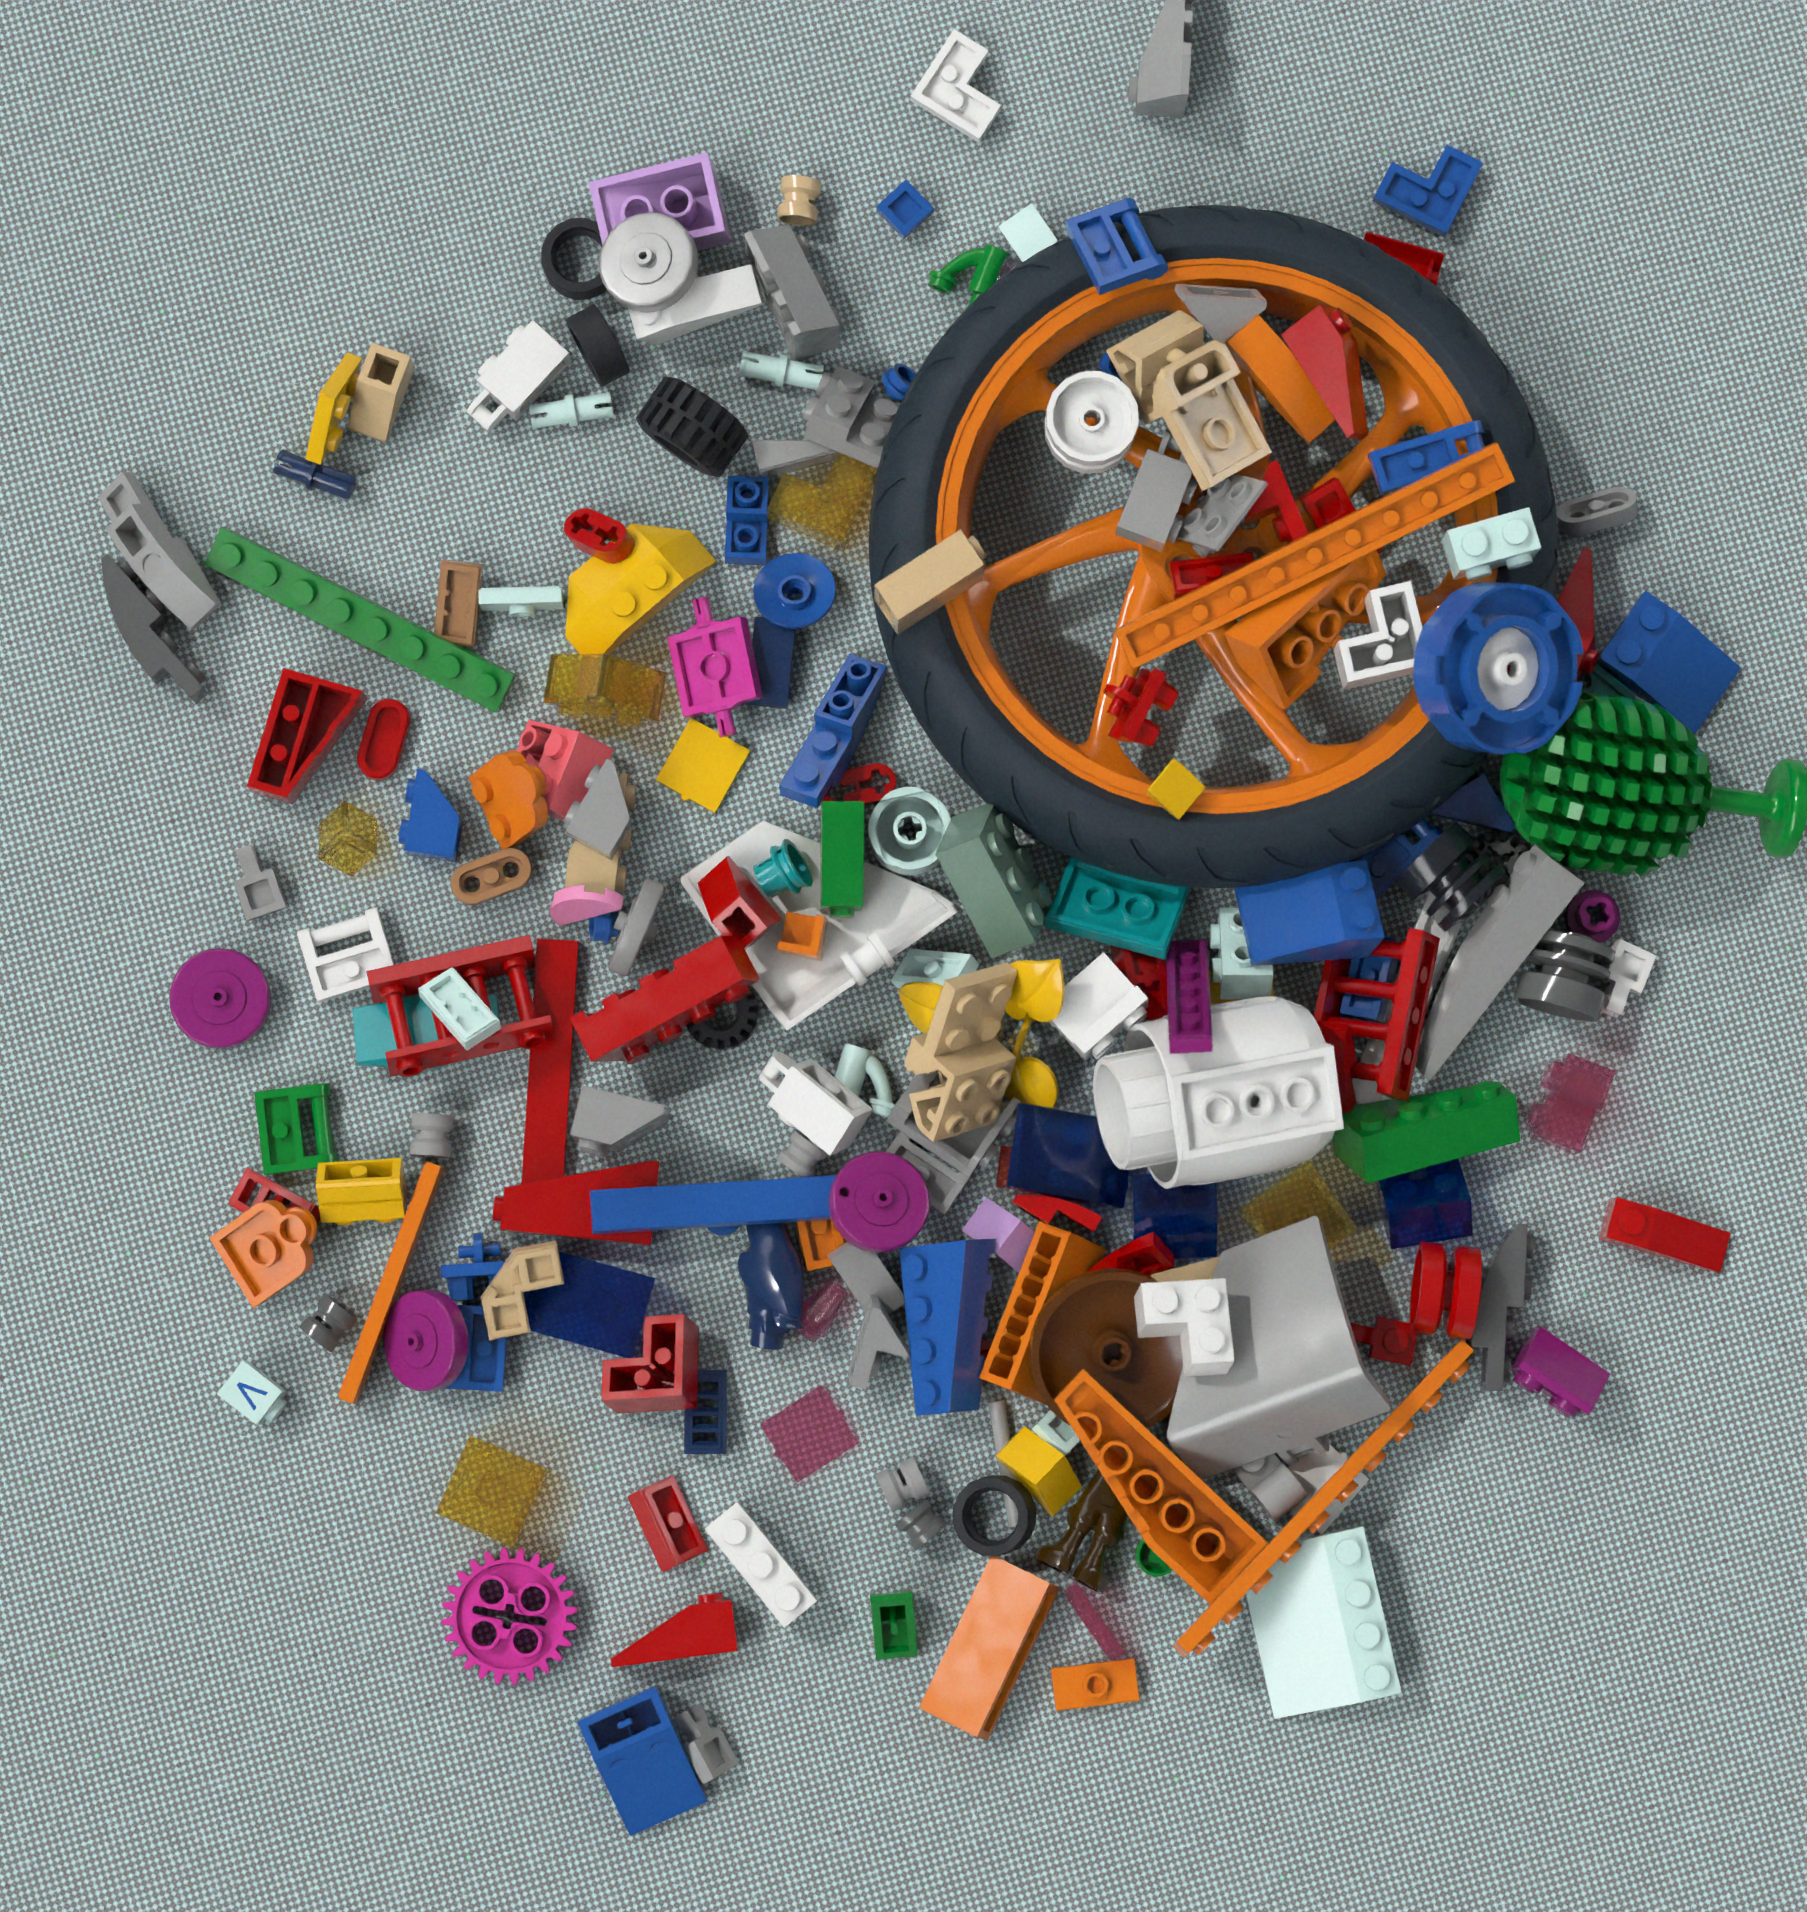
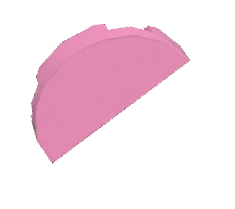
(574, 904)

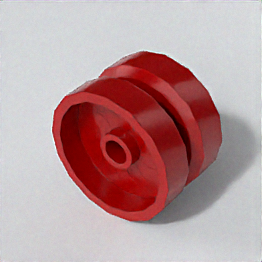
(1450, 1291)

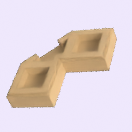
(523, 1271)

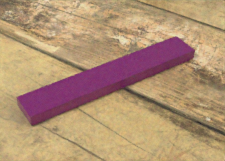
(1189, 997)

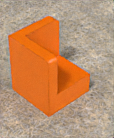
(803, 936)

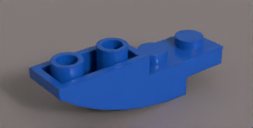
(836, 732)

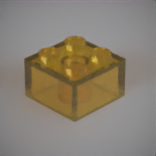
(1296, 1199)
(493, 1490)

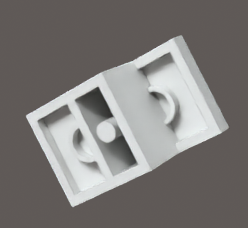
(1098, 1007)

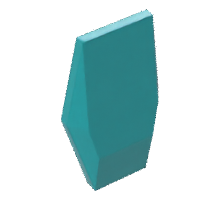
(375, 1034)

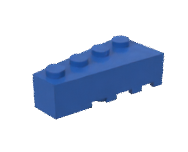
(946, 1322)

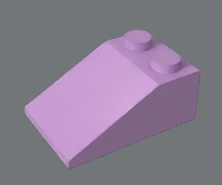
(679, 188)

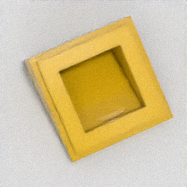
(1175, 789)

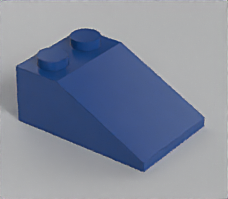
(1668, 661)
(1311, 916)

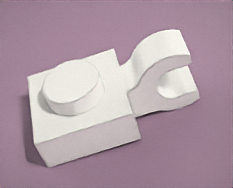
(1627, 975)

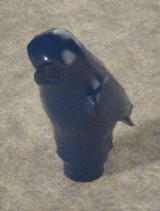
(772, 1284)

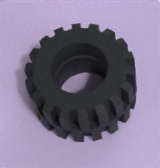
(692, 426)

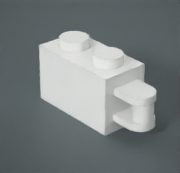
(518, 374)
(814, 1102)

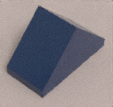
(1477, 806)

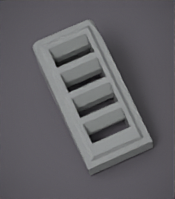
(787, 456)

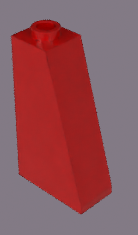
(563, 1203)

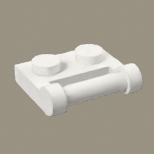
(345, 969)

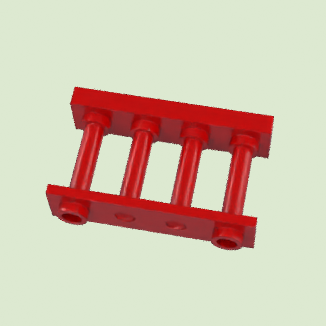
(474, 965)
(1410, 1002)

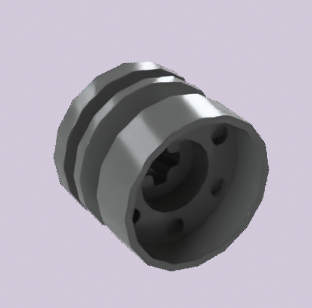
(1564, 976)

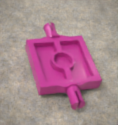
(715, 667)

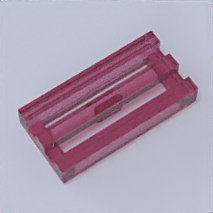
(1093, 1621)

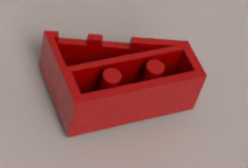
(300, 733)

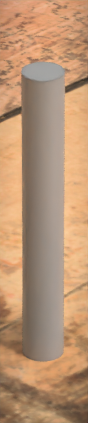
(1001, 1437)

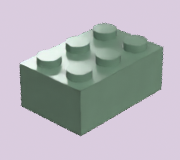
(994, 879)

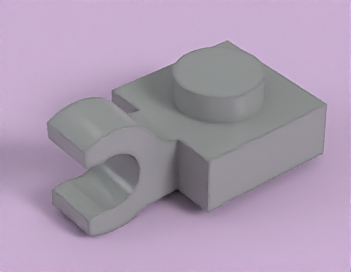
(259, 889)

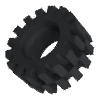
(734, 1033)

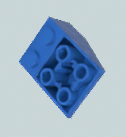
(642, 1760)

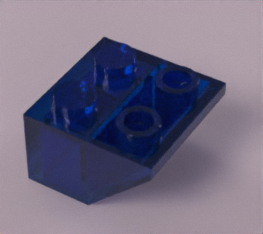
(1425, 1205)
(1179, 1216)

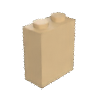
(930, 580)

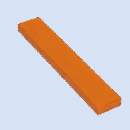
(391, 1282)

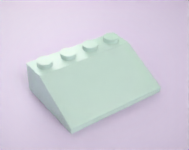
(1323, 1627)

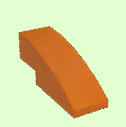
(1280, 378)

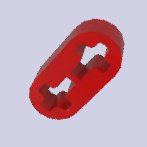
(594, 541)
(862, 775)

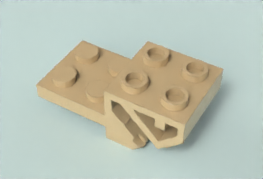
(1194, 393)
(965, 1053)

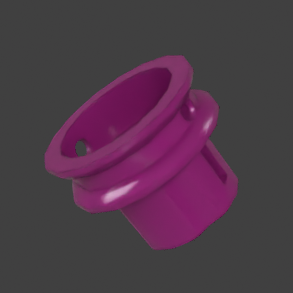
(1578, 920)

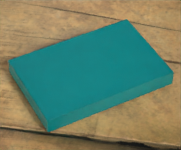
(1117, 909)

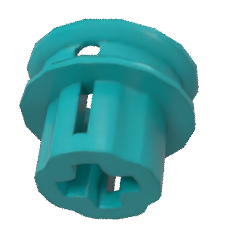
(783, 870)

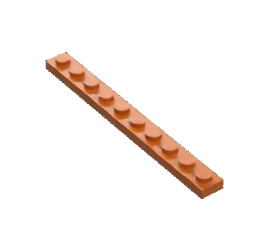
(1314, 555)
(1313, 1513)

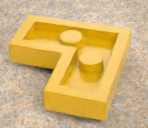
(332, 407)

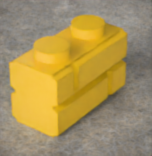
(361, 1191)

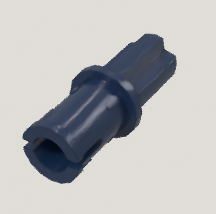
(315, 475)

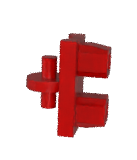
(1132, 702)

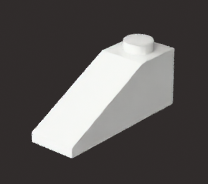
(706, 302)

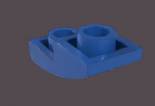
(746, 520)

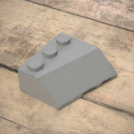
(793, 291)

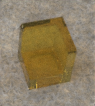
(347, 838)

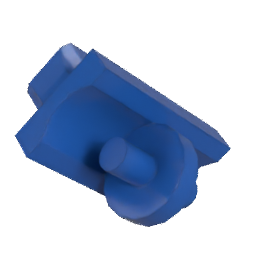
(461, 1276)

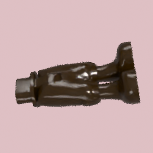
(1096, 1511)

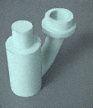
(851, 1071)

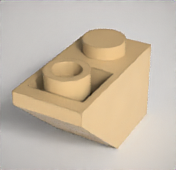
(380, 392)

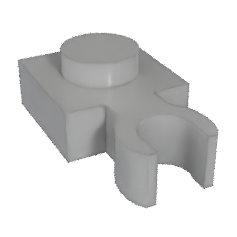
(707, 1747)

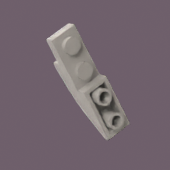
(154, 555)

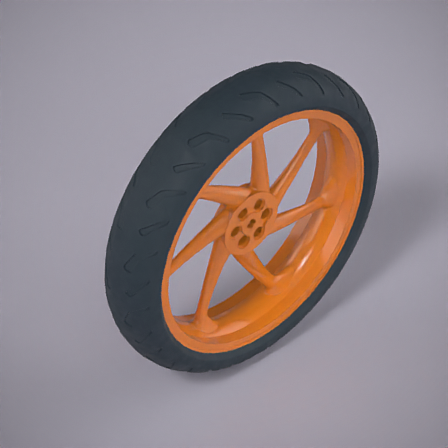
(995, 371)

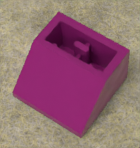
(1558, 1372)

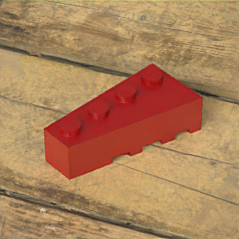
(667, 1002)

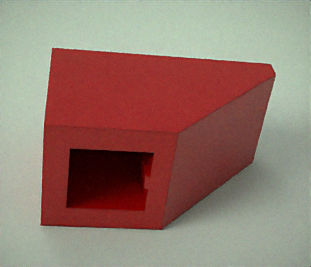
(736, 903)

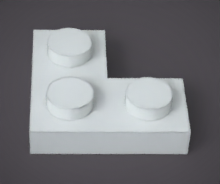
(947, 90)

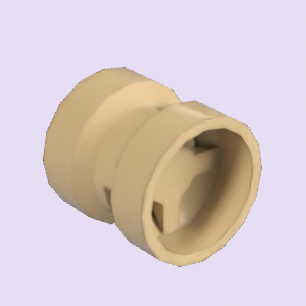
(798, 199)

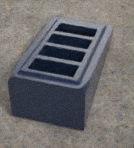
(690, 1428)

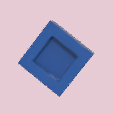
(905, 209)

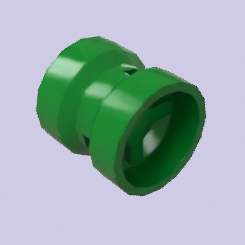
(1149, 1561)

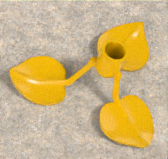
(1035, 996)

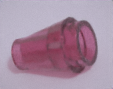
(821, 1310)

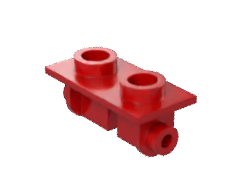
(1421, 259)

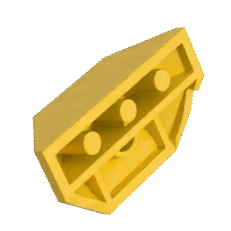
(618, 598)

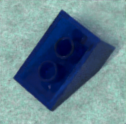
(1064, 1158)
(593, 1307)

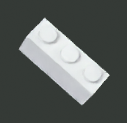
(761, 1564)

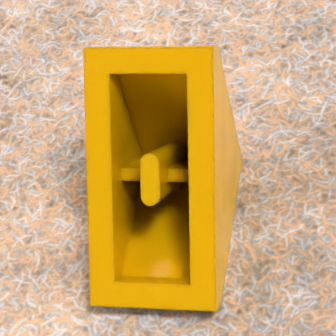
(1040, 1469)

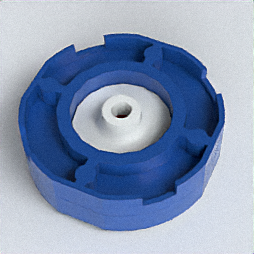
(1498, 667)

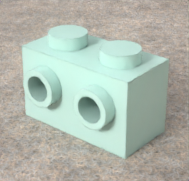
(1491, 544)
(1233, 964)

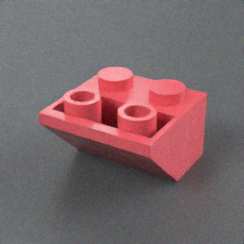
(565, 761)

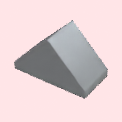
(1221, 308)

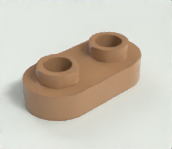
(490, 873)

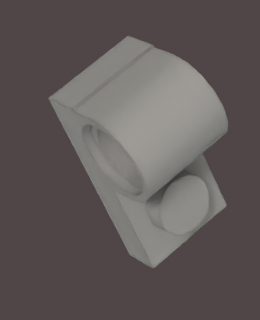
(1271, 1485)

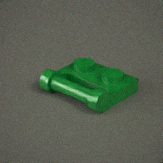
(282, 1128)

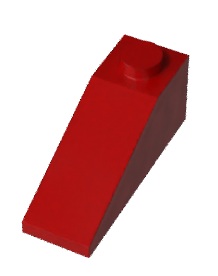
(1331, 362)
(1578, 603)
(1664, 1234)
(693, 1632)

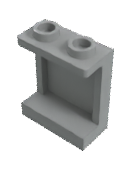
(960, 1151)

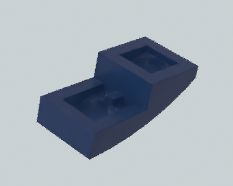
(773, 657)

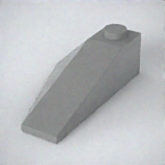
(1165, 65)

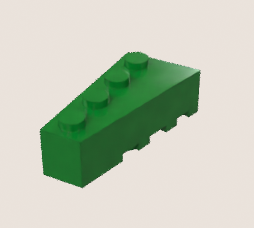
(1426, 1130)

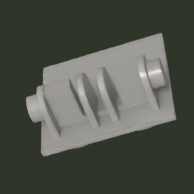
(1220, 513)

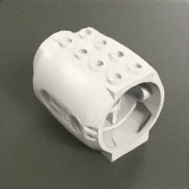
(1226, 1113)

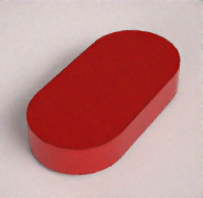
(383, 739)

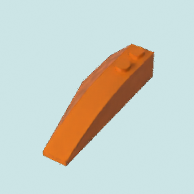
(1160, 1494)

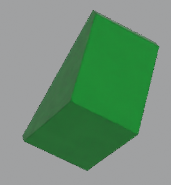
(893, 1625)

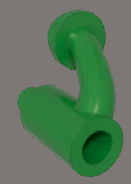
(987, 263)

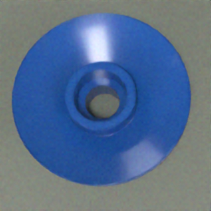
(794, 575)

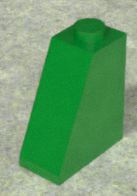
(841, 857)

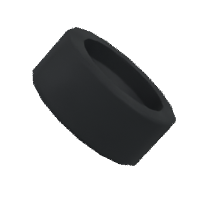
(550, 247)
(597, 345)
(964, 1525)

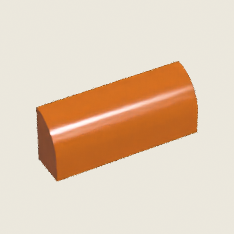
(1050, 1262)
(989, 1648)

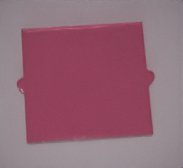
(809, 1434)

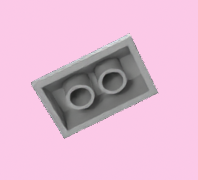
(613, 1121)

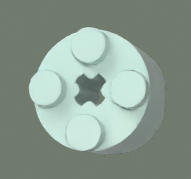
(888, 820)

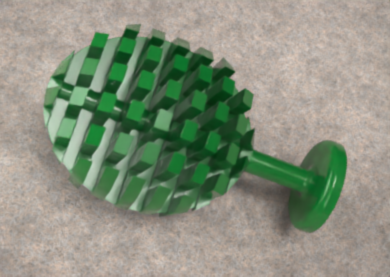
(1630, 786)

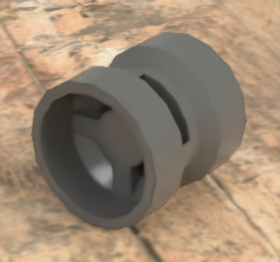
(335, 1316)

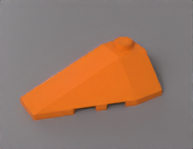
(1292, 634)

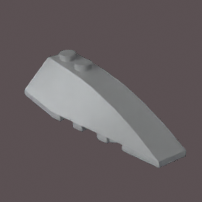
(1494, 950)

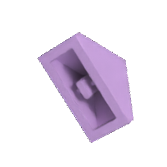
(1011, 1233)

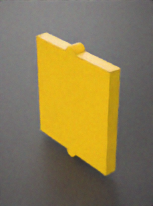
(702, 765)

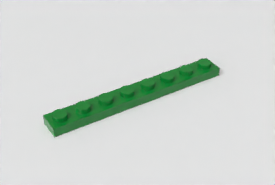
(360, 619)

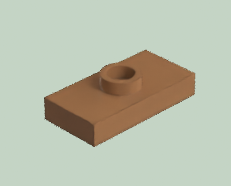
(458, 602)

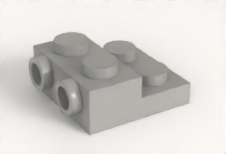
(849, 416)

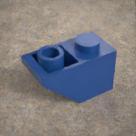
(433, 823)

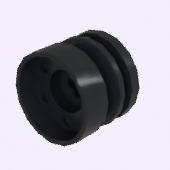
(1450, 877)

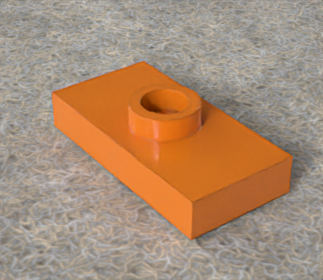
(1094, 1684)

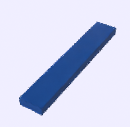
(710, 1204)

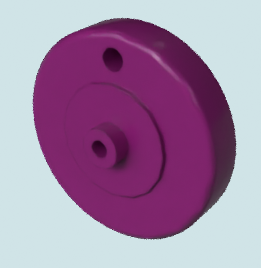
(220, 998)
(879, 1202)
(425, 1340)

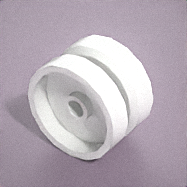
(1085, 446)

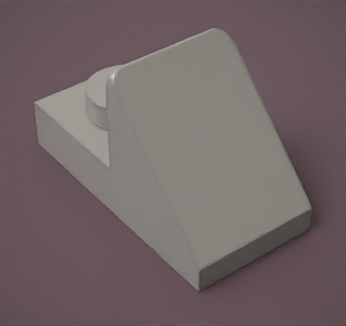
(875, 1334)

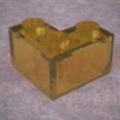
(826, 512)
(604, 687)

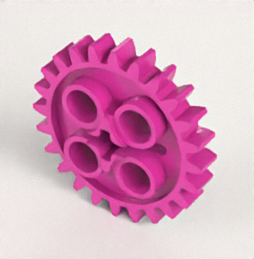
(503, 1654)

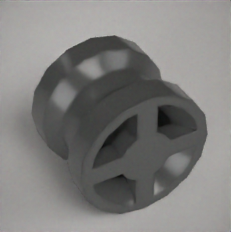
(921, 1524)

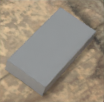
(866, 1276)

